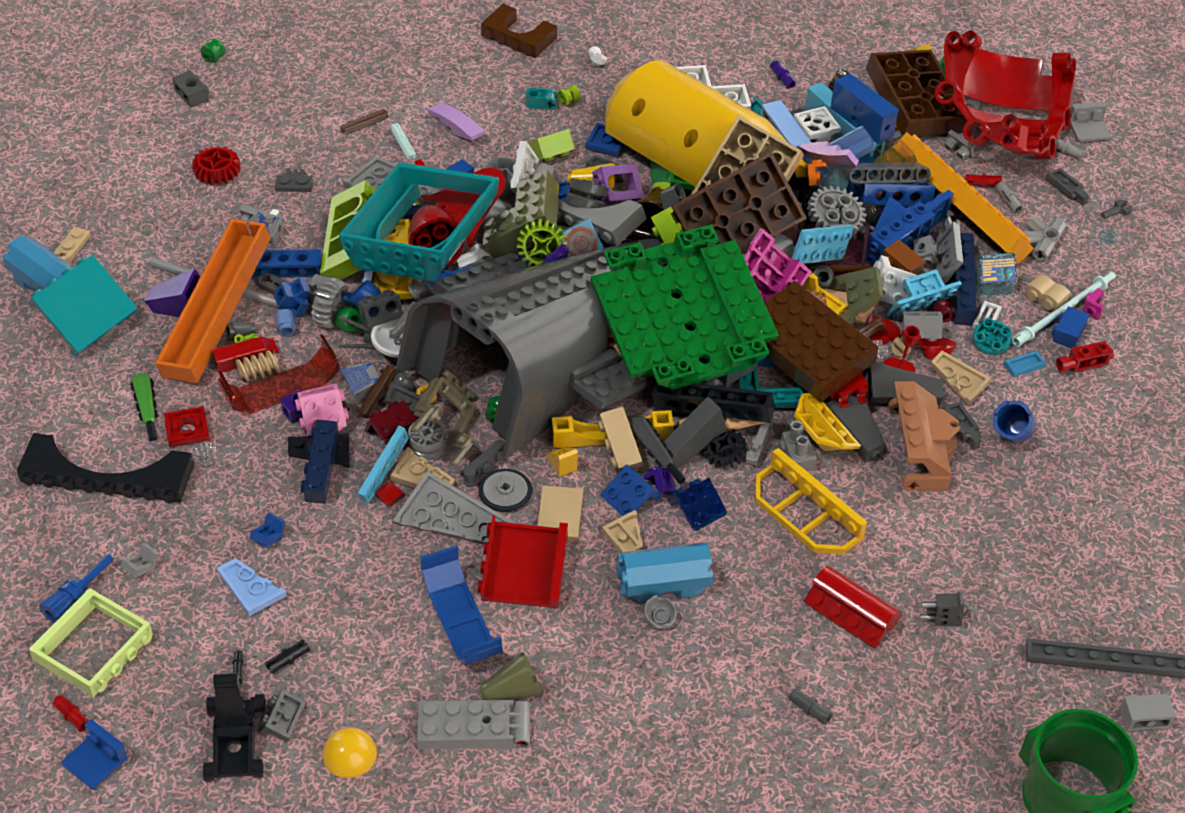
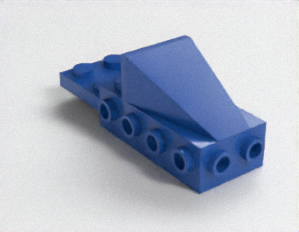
(906, 224)

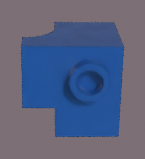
(293, 296)

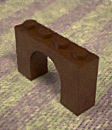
(529, 43)

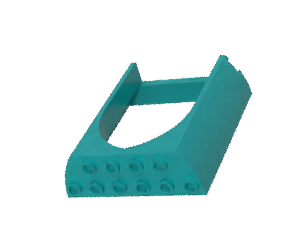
(367, 231)

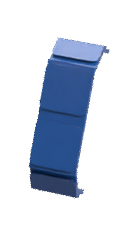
(457, 607)

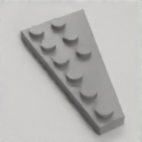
(376, 172)
(446, 511)

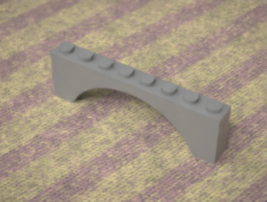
(610, 222)

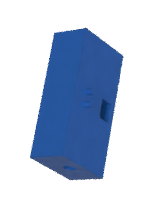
(864, 108)

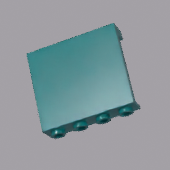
(83, 304)

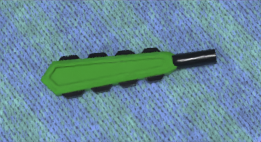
(146, 405)

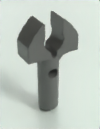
(1119, 209)

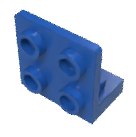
(629, 491)
(95, 756)

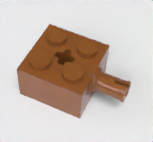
(904, 258)

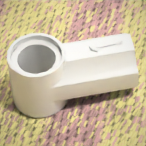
(477, 255)

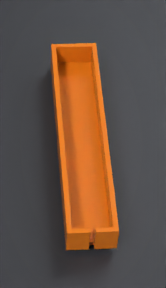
(213, 301)

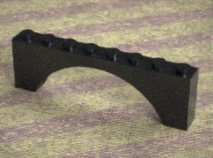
(161, 480)

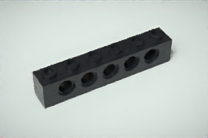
(733, 402)

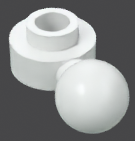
(596, 56)

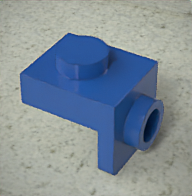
(269, 532)

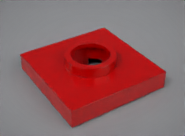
(177, 419)

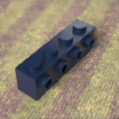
(321, 461)

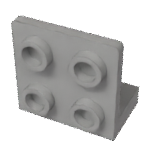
(1088, 122)

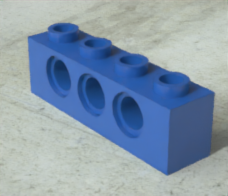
(924, 190)
(289, 263)

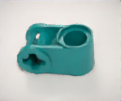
(539, 98)

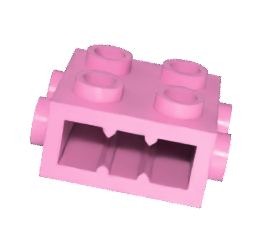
(321, 404)

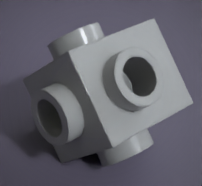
(927, 249)

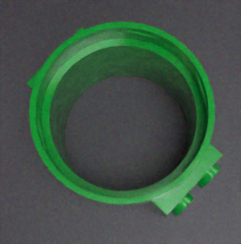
(1088, 741)

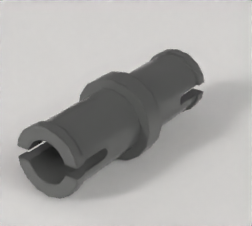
(810, 706)

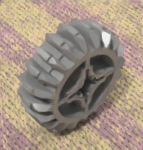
(328, 301)

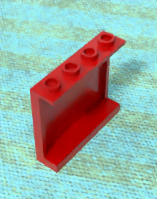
(523, 564)

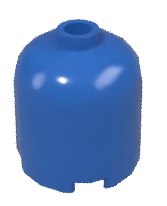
(1014, 421)

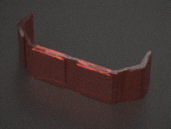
(272, 389)

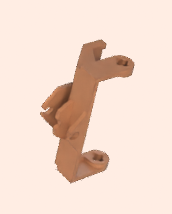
(926, 436)

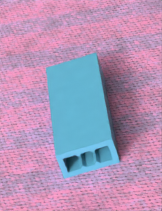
(820, 96)

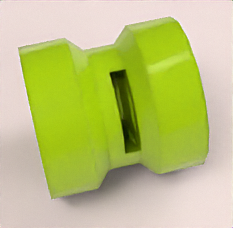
(568, 95)

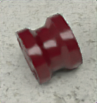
(944, 307)

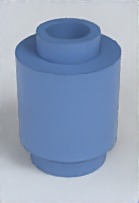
(285, 322)

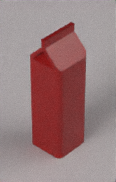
(227, 355)

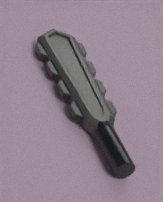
(649, 439)

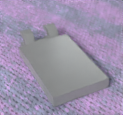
(950, 250)

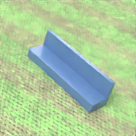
(857, 141)

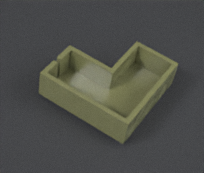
(534, 201)

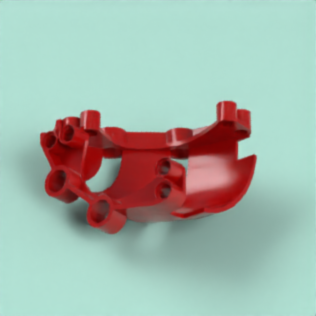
(1010, 84)

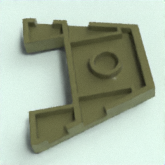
(862, 291)

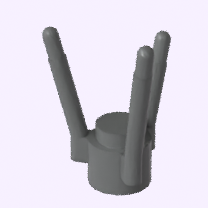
(363, 329)

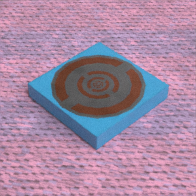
(582, 238)

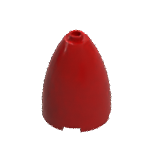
(430, 224)

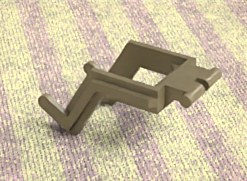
(459, 397)

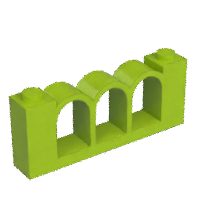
(342, 210)

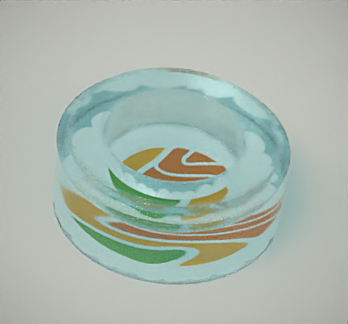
(1108, 237)

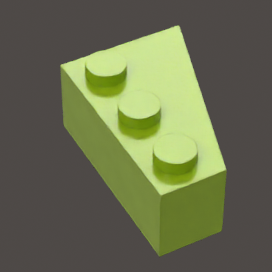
(666, 225)

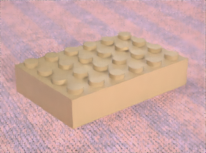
(744, 145)

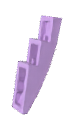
(458, 122)
(830, 154)

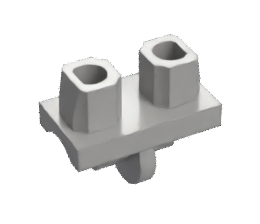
(965, 148)

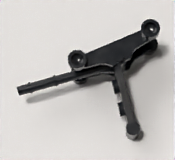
(233, 724)

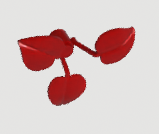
(910, 337)

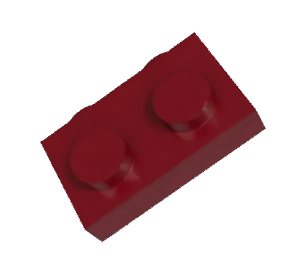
(387, 422)

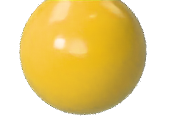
(349, 752)

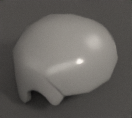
(661, 609)

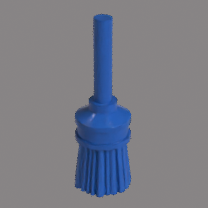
(70, 592)

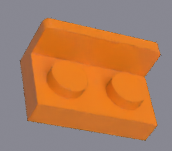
(814, 175)

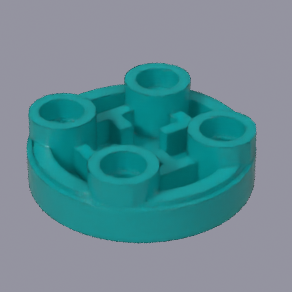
(991, 337)

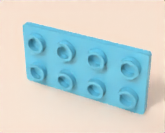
(822, 244)
(922, 291)

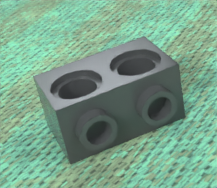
(380, 313)

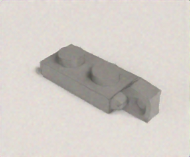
(759, 443)

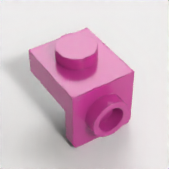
(1092, 304)

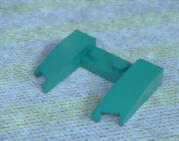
(782, 396)

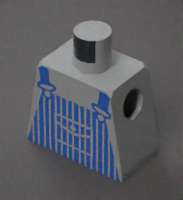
(359, 380)

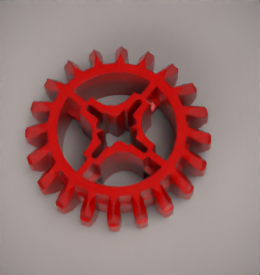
(216, 165)

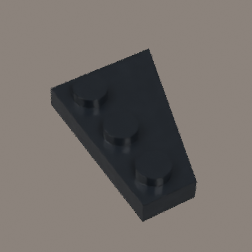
(299, 446)

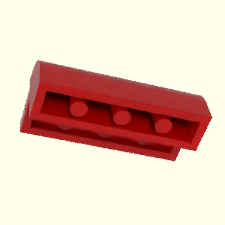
(852, 606)

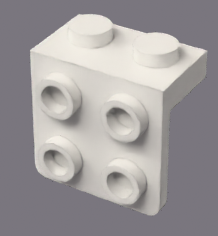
(892, 281)

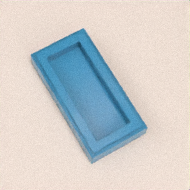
(1025, 363)

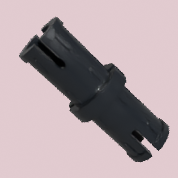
(287, 656)

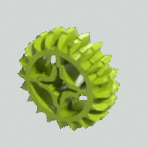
(536, 237)

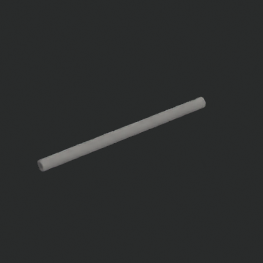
(248, 293)

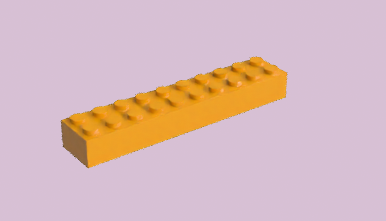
(970, 202)

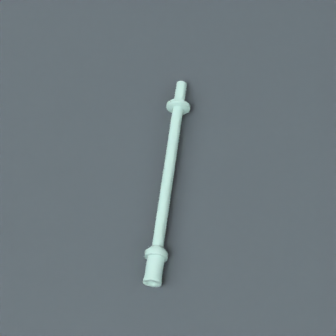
(1028, 333)

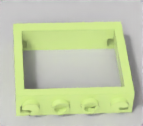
(70, 620)

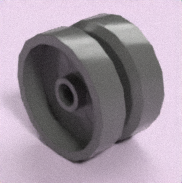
(587, 192)

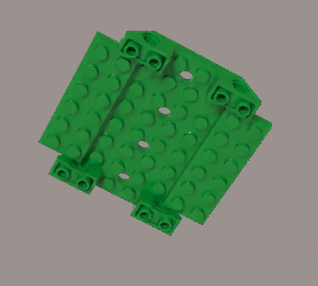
(715, 299)

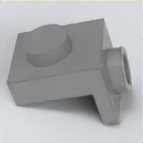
(142, 562)

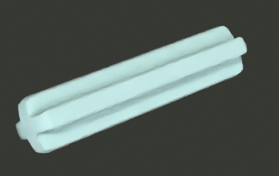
(403, 141)

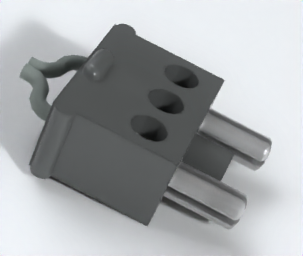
(945, 609)

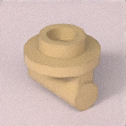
(898, 347)

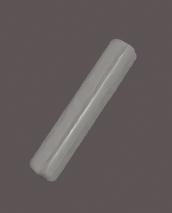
(399, 326)

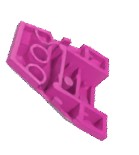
(772, 267)

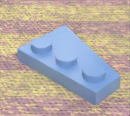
(249, 588)

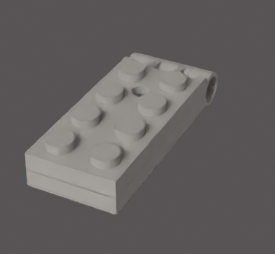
(465, 727)

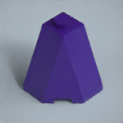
(172, 295)

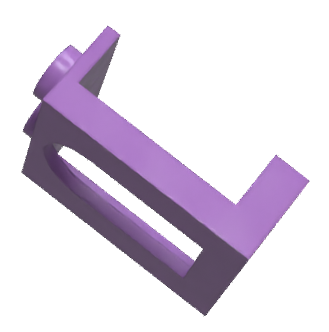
(631, 181)

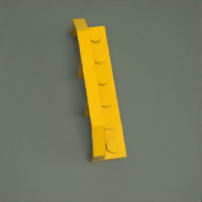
(818, 493)

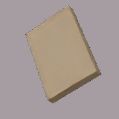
(562, 506)

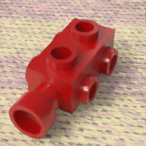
(1086, 356)

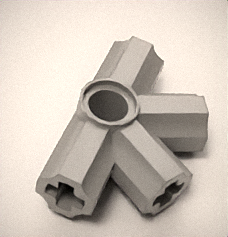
(1044, 237)

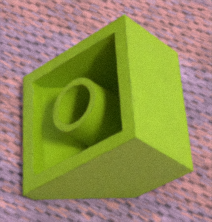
(552, 145)

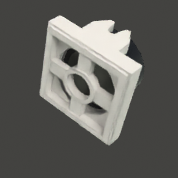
(816, 124)

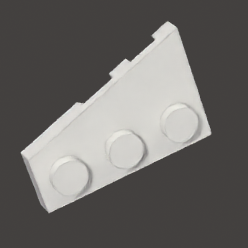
(524, 164)

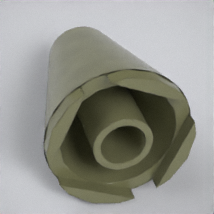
(512, 681)

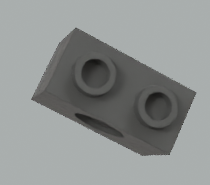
(190, 89)

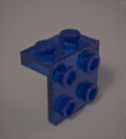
(699, 503)

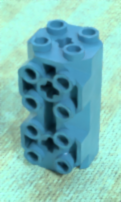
(33, 263)
(672, 569)

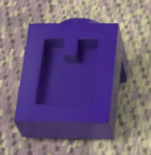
(663, 480)

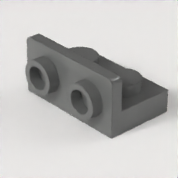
(282, 716)

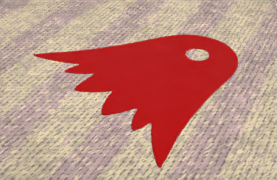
(460, 202)

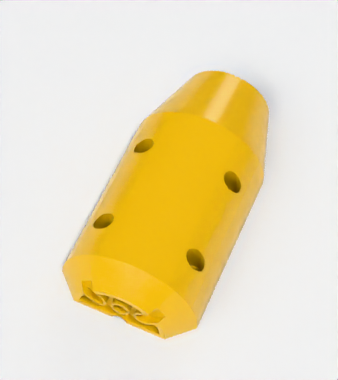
(676, 119)

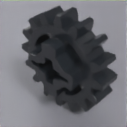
(726, 449)

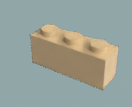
(619, 439)

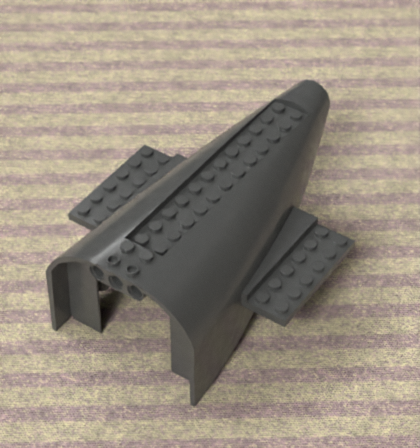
(547, 327)

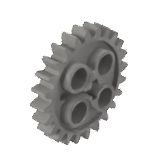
(836, 208)

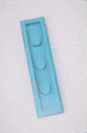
(383, 464)

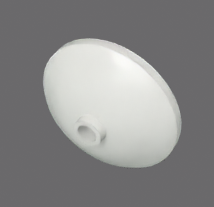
(382, 342)

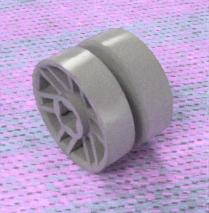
(428, 440)

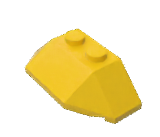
(823, 425)

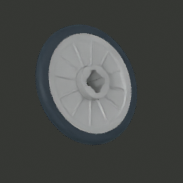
(495, 497)

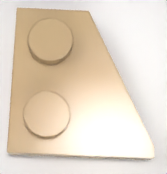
(624, 533)

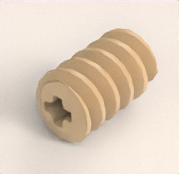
(256, 366)

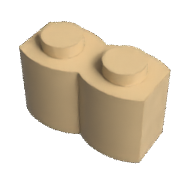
(1047, 292)

